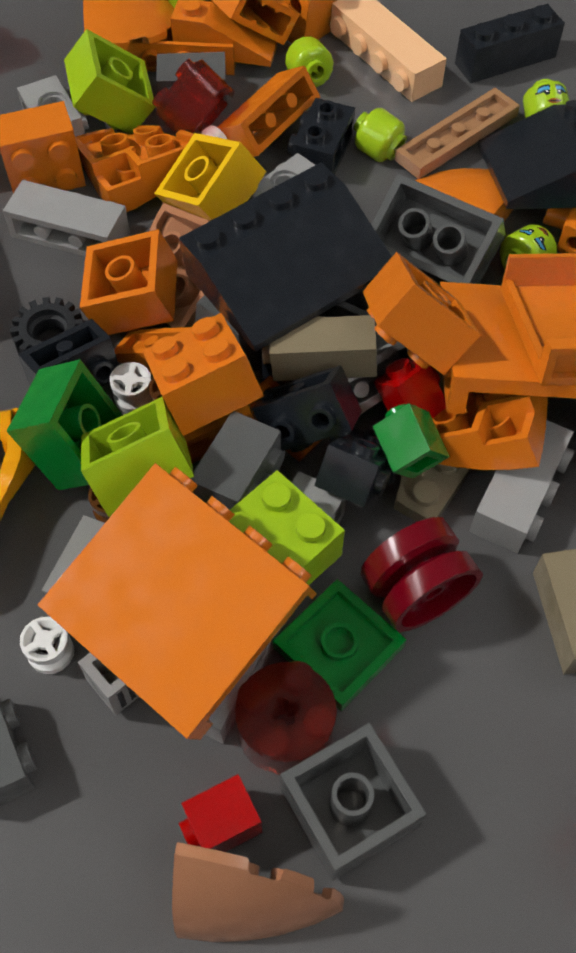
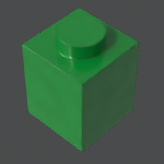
(410, 440)

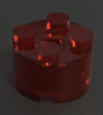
(193, 99)
(287, 690)

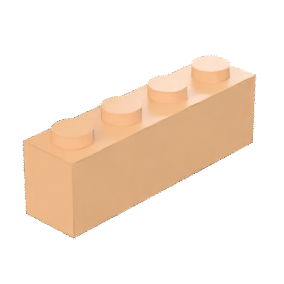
(388, 46)

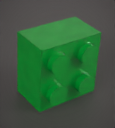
(54, 415)

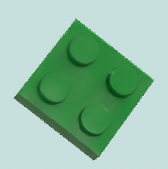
(341, 642)

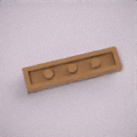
(456, 133)

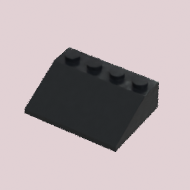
(535, 159)
(285, 256)

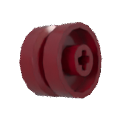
(420, 573)

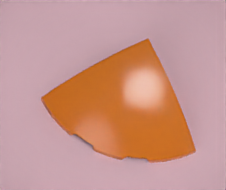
(128, 20)
(130, 165)
(471, 186)
(495, 432)

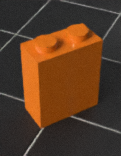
(268, 17)

